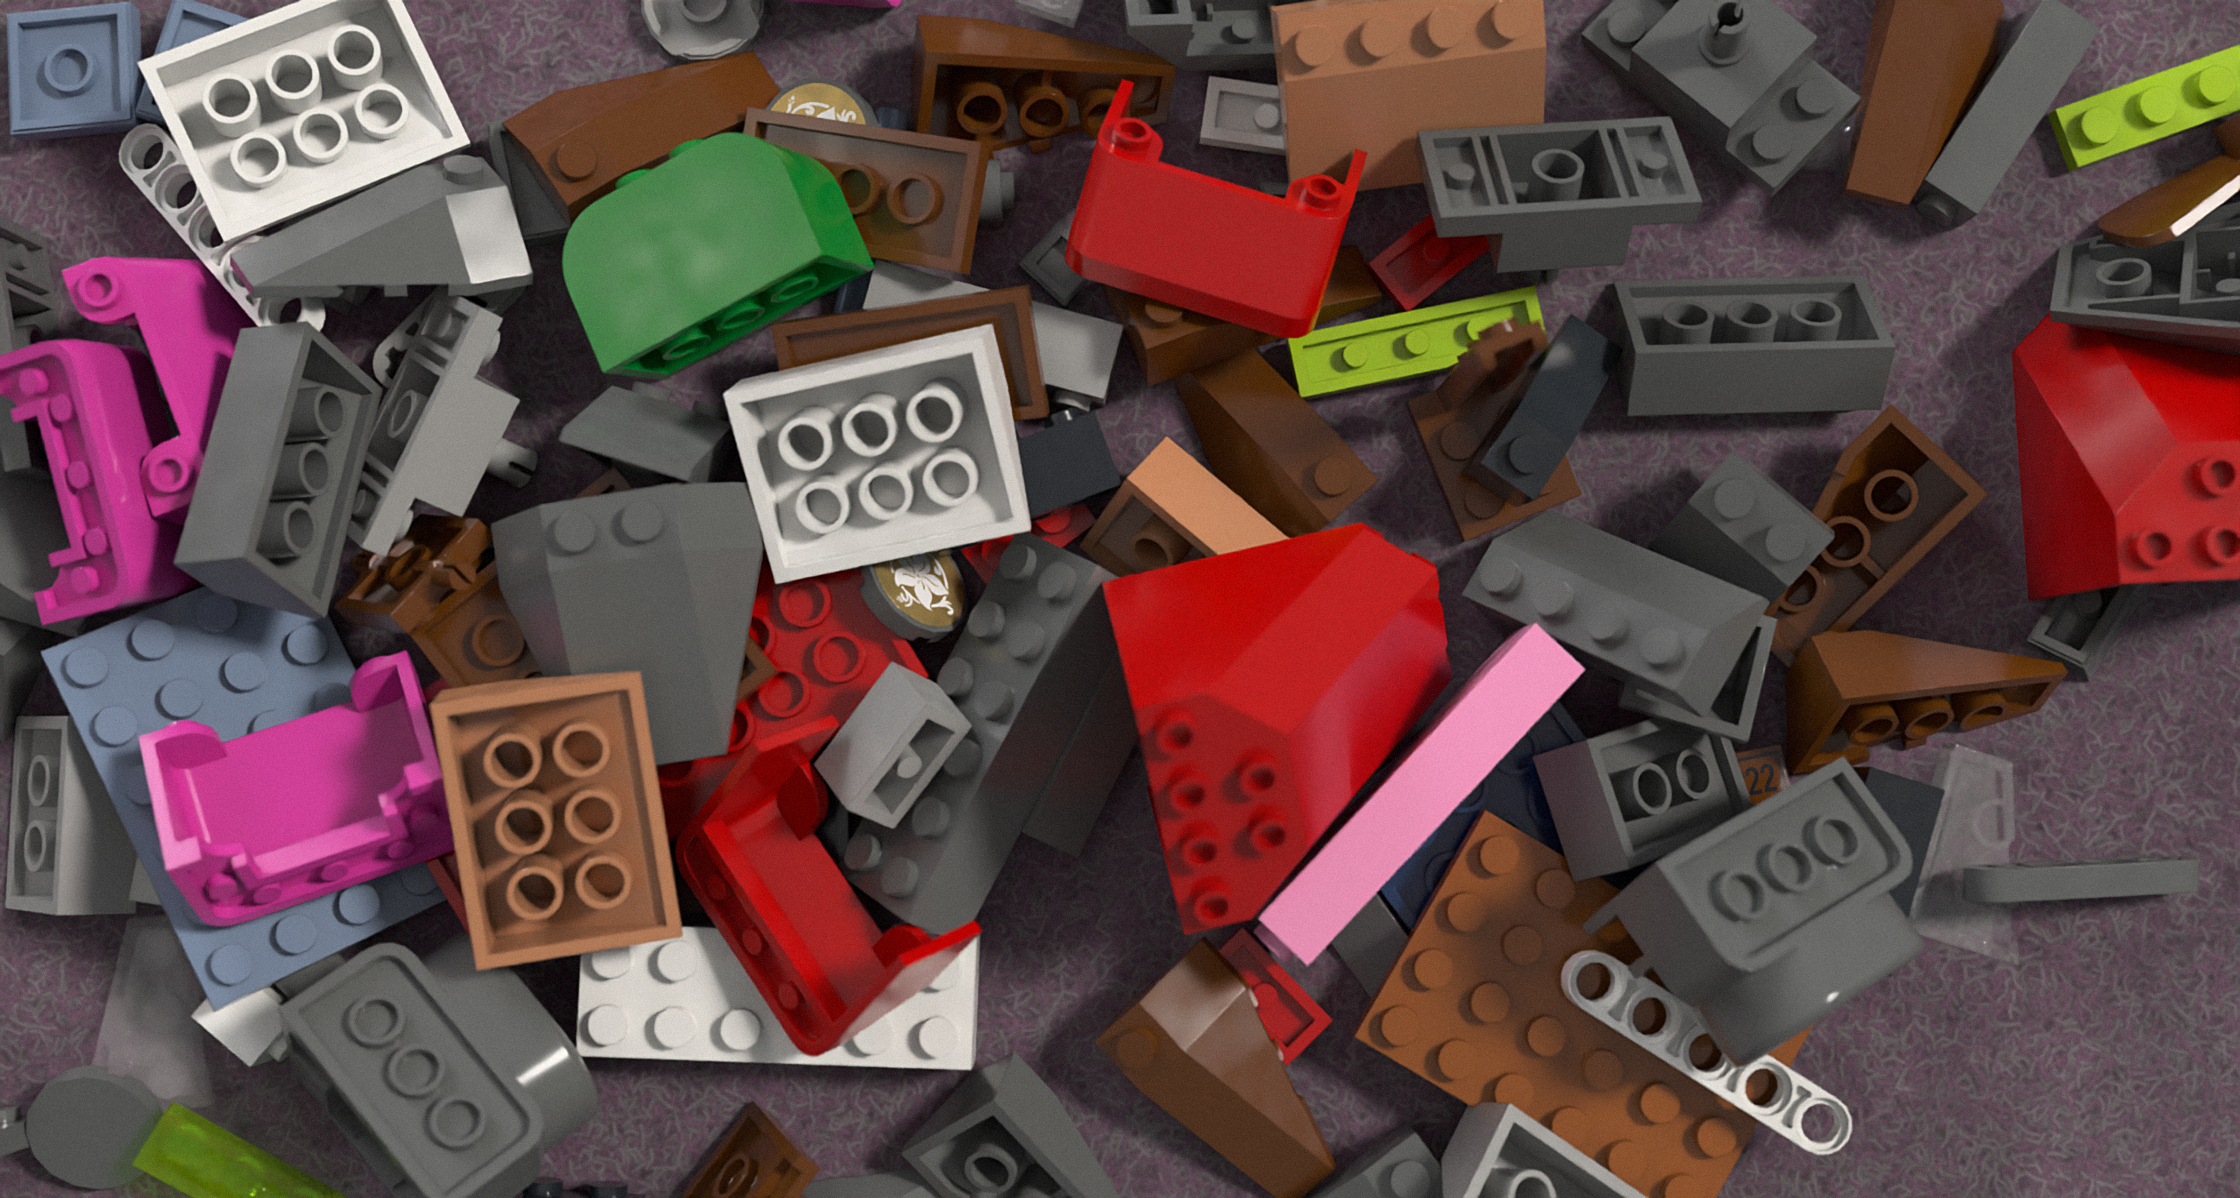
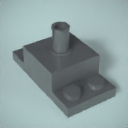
(1729, 76)
(1557, 189)
(26, 319)

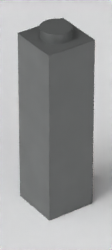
(2004, 111)

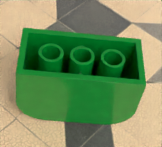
(707, 252)

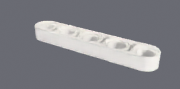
(196, 224)
(1672, 1046)

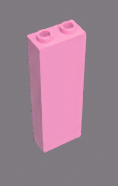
(1415, 793)

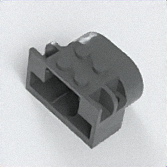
(1775, 913)
(439, 1070)

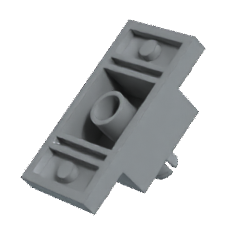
(437, 426)

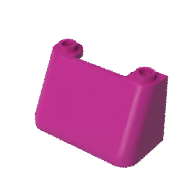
(191, 338)
(98, 425)
(302, 801)

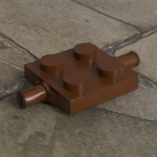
(405, 586)

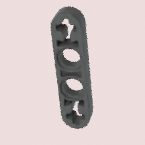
(2080, 878)

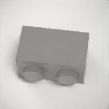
(892, 745)

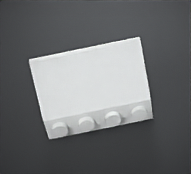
(302, 109)
(881, 454)

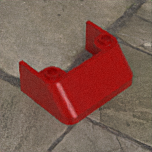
(1205, 238)
(790, 907)

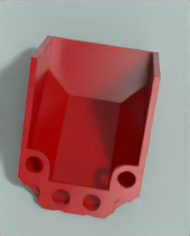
(2125, 460)
(1272, 699)

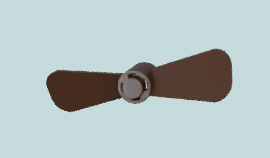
(2179, 202)

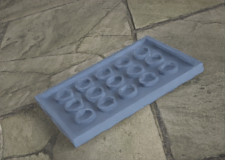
(240, 674)

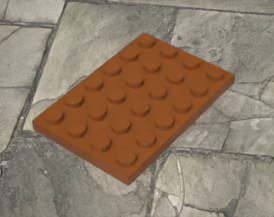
(1486, 1019)

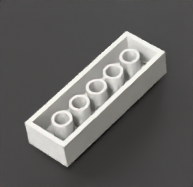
(699, 1004)

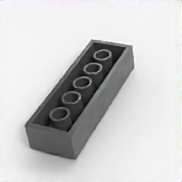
(1023, 685)

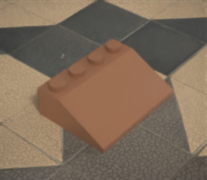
(1391, 68)
(556, 816)

